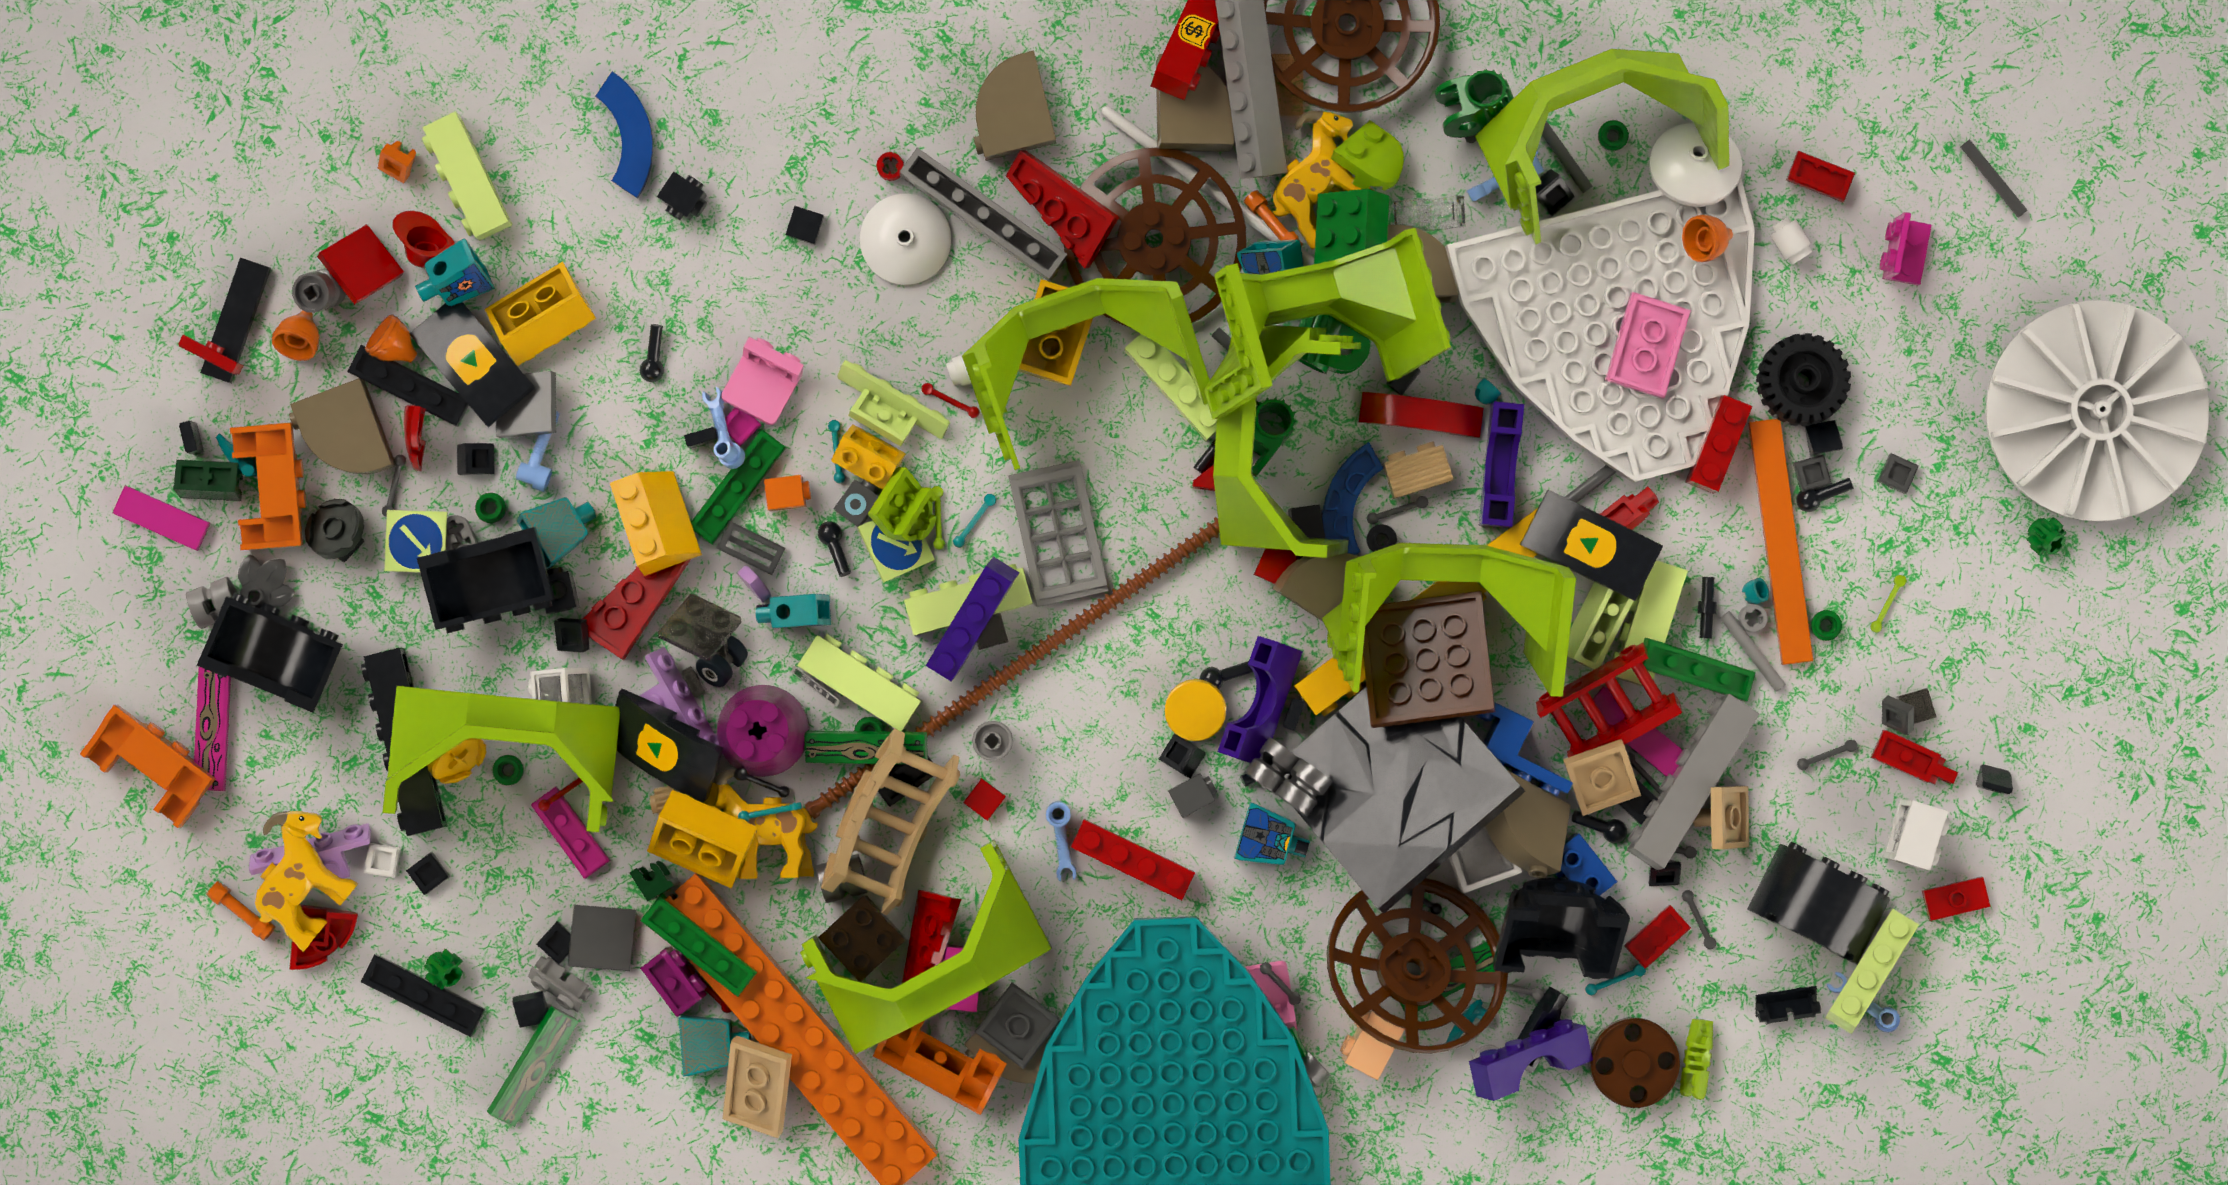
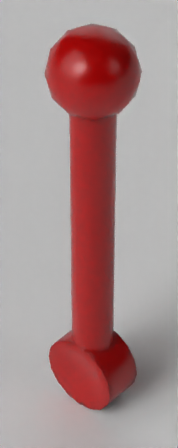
(928, 389)
(544, 804)
(712, 993)

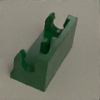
(208, 480)
(654, 882)

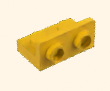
(867, 456)

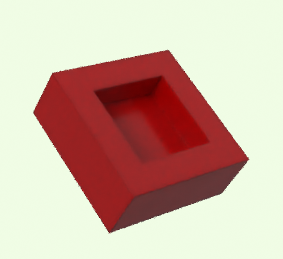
(984, 799)

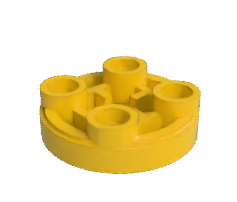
(1195, 710)

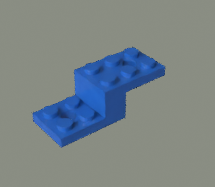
(1505, 742)

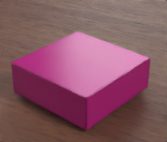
(741, 426)

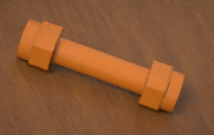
(1258, 205)
(220, 894)

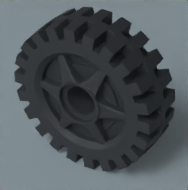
(1821, 365)

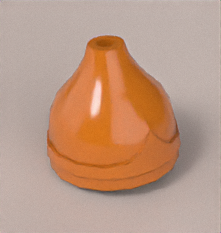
(1705, 237)
(297, 337)
(391, 341)

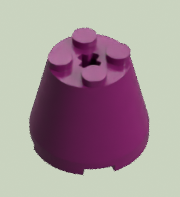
(785, 727)

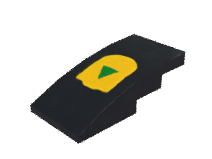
(472, 361)
(1591, 545)
(666, 746)

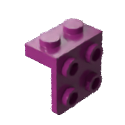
(674, 980)

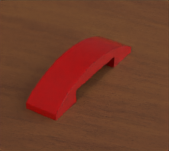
(1421, 414)

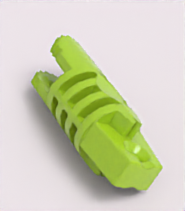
(1697, 1059)

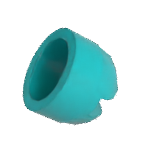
(1486, 392)
(1756, 591)

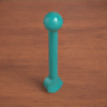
(834, 426)
(989, 500)
(791, 807)
(1638, 970)

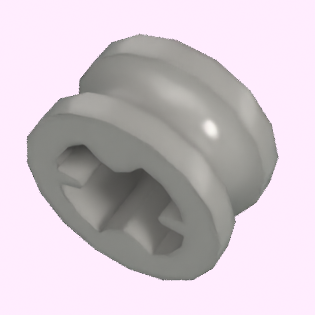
(1756, 626)

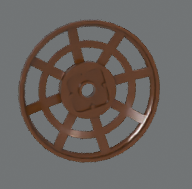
(1352, 46)
(1167, 220)
(1431, 959)

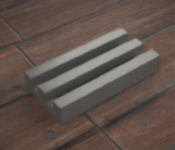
(728, 537)

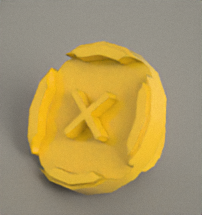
(458, 761)

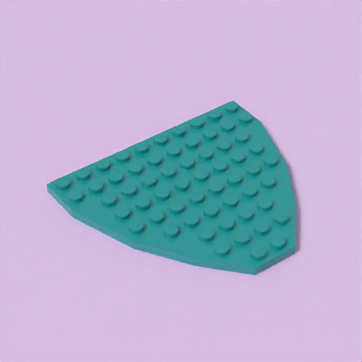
(1172, 1075)

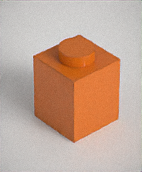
(786, 492)

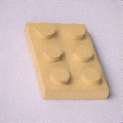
(757, 1086)

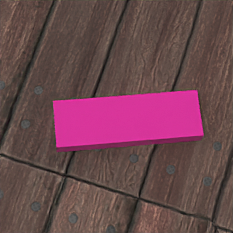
(161, 518)
(572, 835)

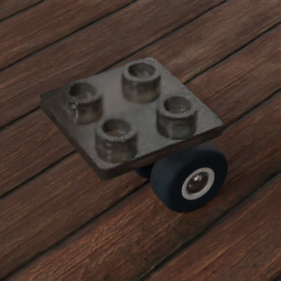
(706, 633)

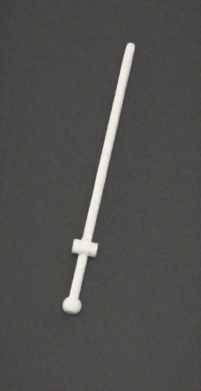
(1188, 172)

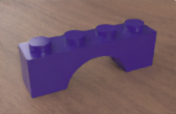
(1500, 464)
(972, 618)
(1274, 672)
(1500, 1071)

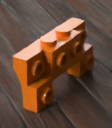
(277, 485)
(155, 757)
(943, 1067)

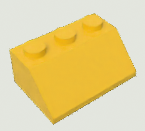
(539, 314)
(1058, 352)
(655, 520)
(701, 838)

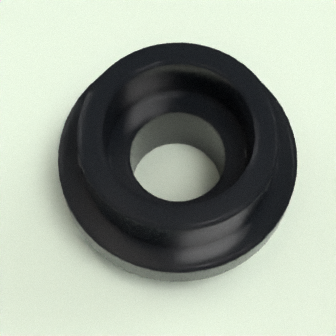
(1380, 529)

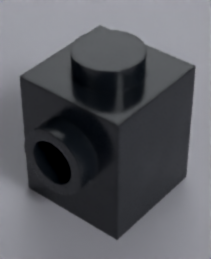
(683, 197)

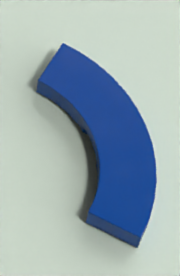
(634, 131)
(1343, 494)

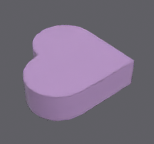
(754, 583)

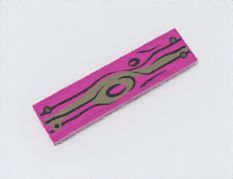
(212, 725)

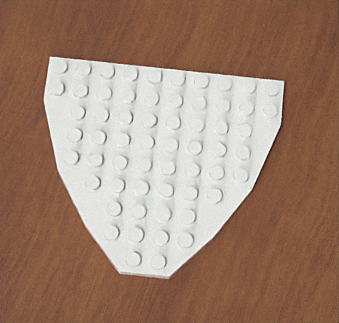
(1560, 304)

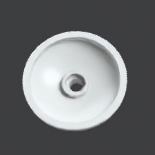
(1688, 177)
(911, 260)

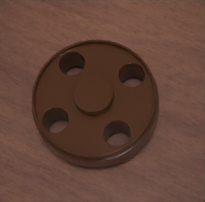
(1634, 1062)

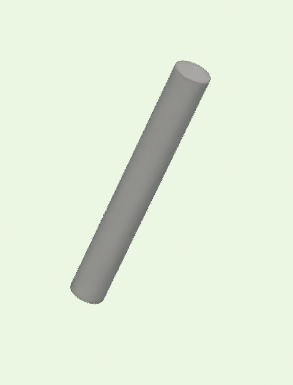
(1752, 651)

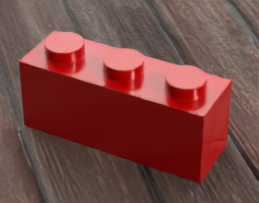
(1719, 444)

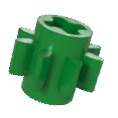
(2046, 536)
(443, 969)

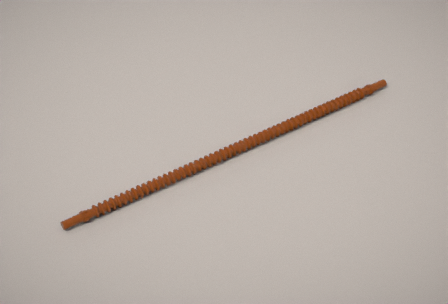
(1096, 611)

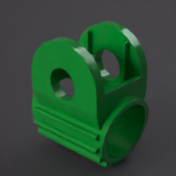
(1470, 93)
(1335, 363)
(1267, 444)

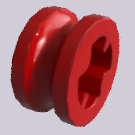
(880, 166)

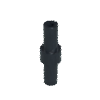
(1707, 607)

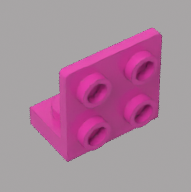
(1906, 250)

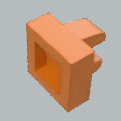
(395, 162)

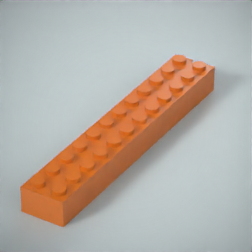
(821, 1060)

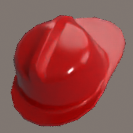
(421, 236)

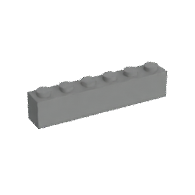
(1251, 88)
(983, 215)
(1692, 781)

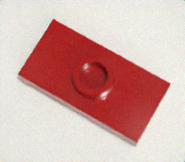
(1820, 176)
(212, 353)
(1956, 898)
(1657, 936)

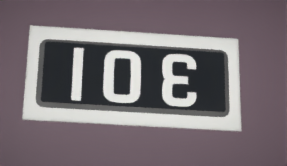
(815, 686)

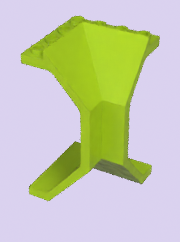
(1515, 132)
(1375, 292)
(1144, 305)
(1244, 508)
(1530, 589)
(437, 720)
(999, 942)

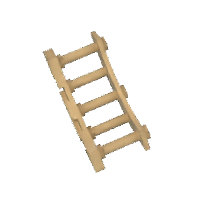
(861, 808)

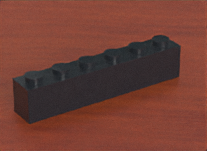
(419, 793)

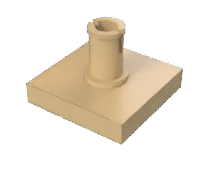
(1602, 777)
(1727, 817)

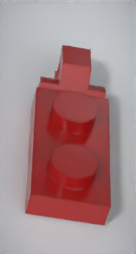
(1633, 509)
(1912, 759)

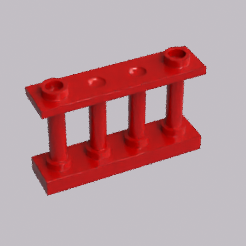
(1635, 721)

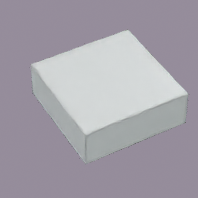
(382, 860)

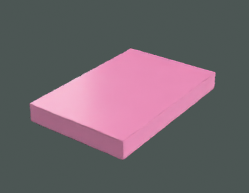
(1647, 345)

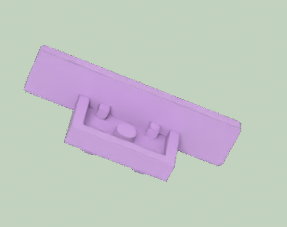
(675, 694)
(329, 848)

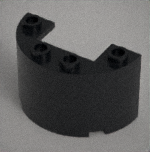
(486, 580)
(270, 651)
(1820, 901)
(1562, 922)

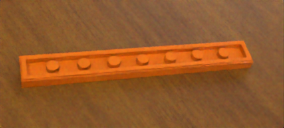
(1780, 541)

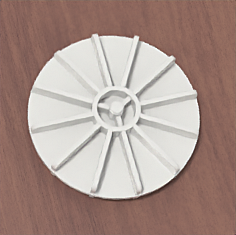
(2097, 411)

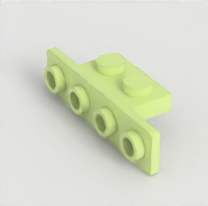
(888, 409)

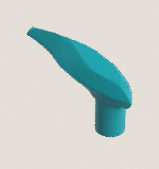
(246, 465)
(1474, 1011)

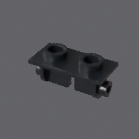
(1774, 1006)

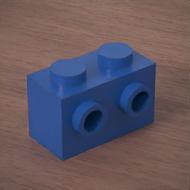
(1584, 866)

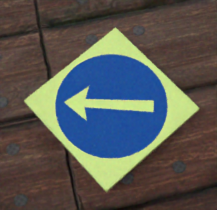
(413, 536)
(893, 556)

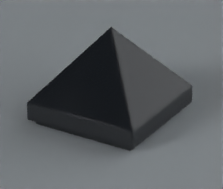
(1668, 876)

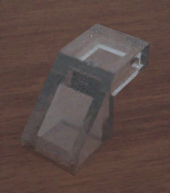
(1431, 213)

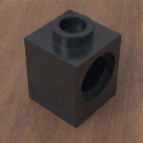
(570, 599)

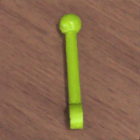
(938, 543)
(1899, 581)

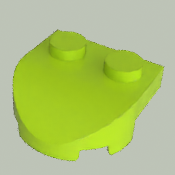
(1371, 156)
(904, 508)

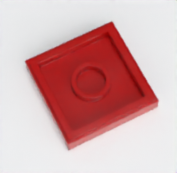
(360, 264)

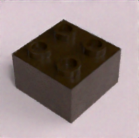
(862, 938)

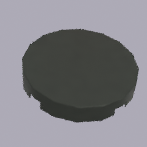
(334, 528)

